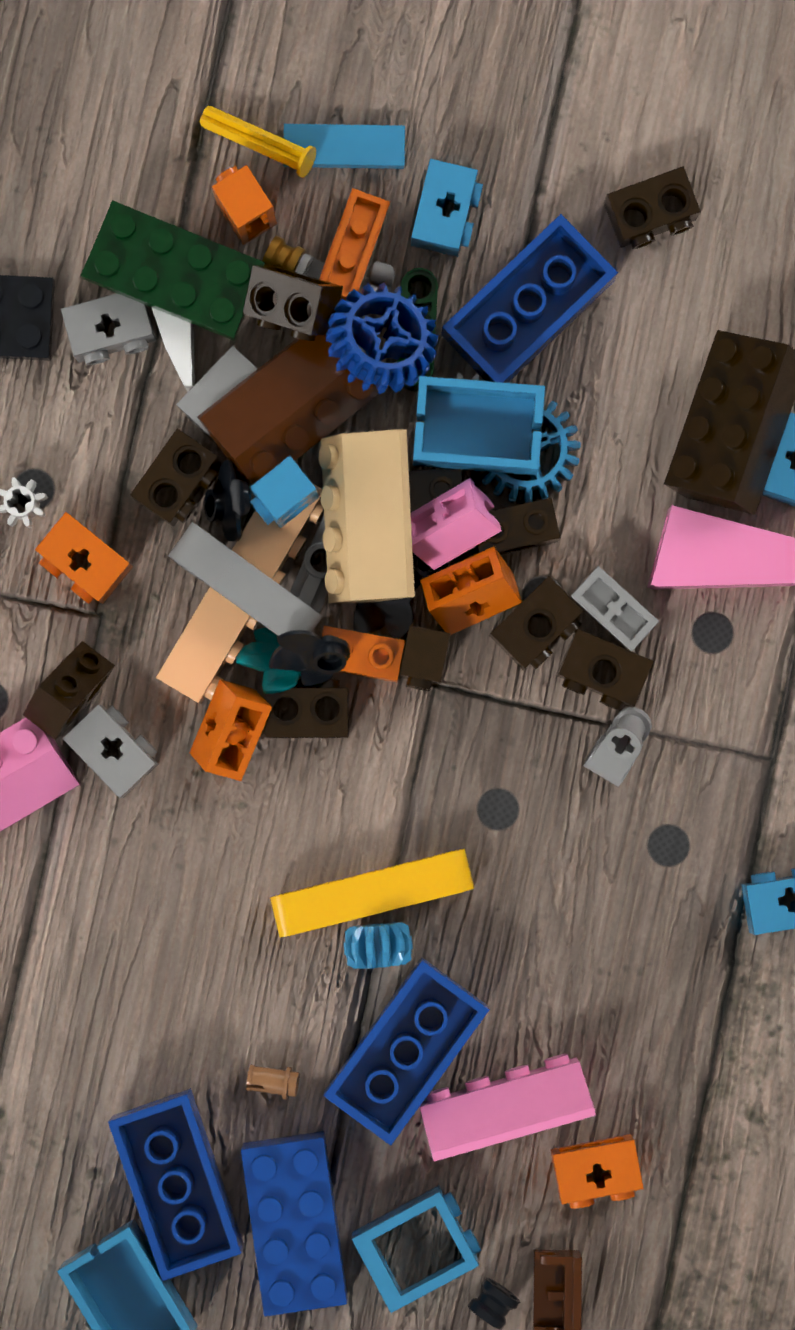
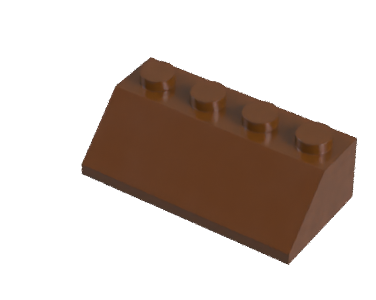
(284, 408)

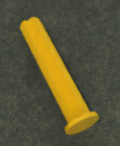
(259, 140)

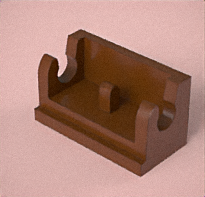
(557, 1290)

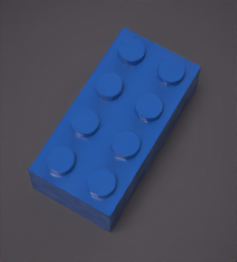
(529, 302)
(406, 1051)
(176, 1184)
(294, 1223)

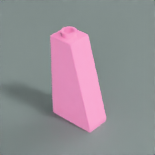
(719, 553)

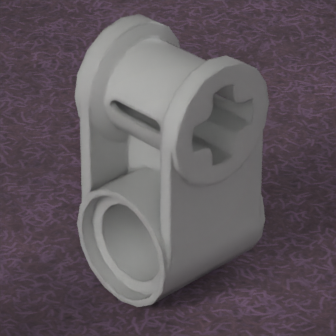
(620, 745)

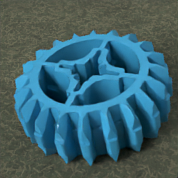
(539, 482)

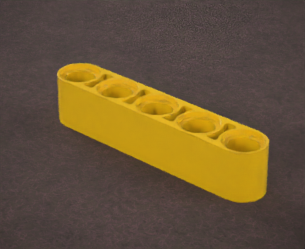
(372, 893)

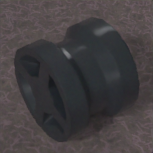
(494, 1303)

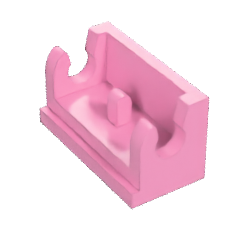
(452, 524)

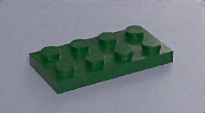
(170, 270)

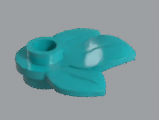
(257, 656)

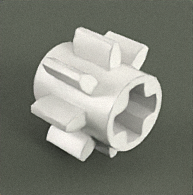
(32, 507)

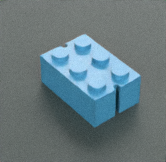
(478, 425)
(121, 1285)

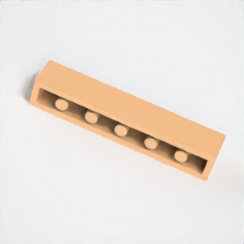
(217, 623)

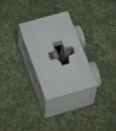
(88, 318)
(89, 743)

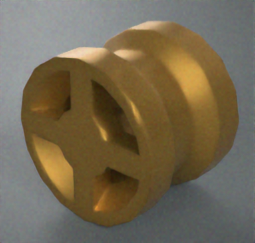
(283, 255)

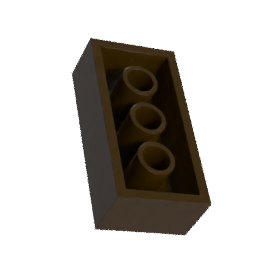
(735, 422)

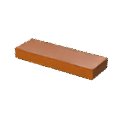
(354, 241)

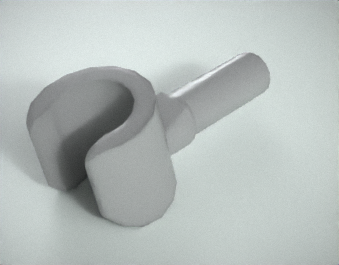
(383, 273)

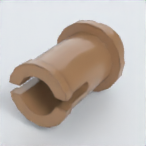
(273, 1081)

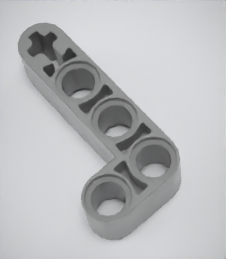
(242, 583)

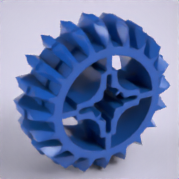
(413, 343)

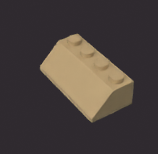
(367, 516)

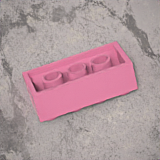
(30, 772)
(506, 1107)

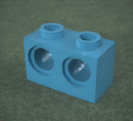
(283, 493)

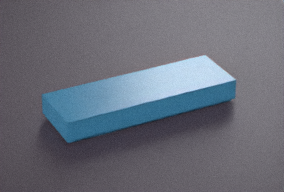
(351, 144)

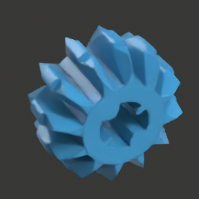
(378, 945)

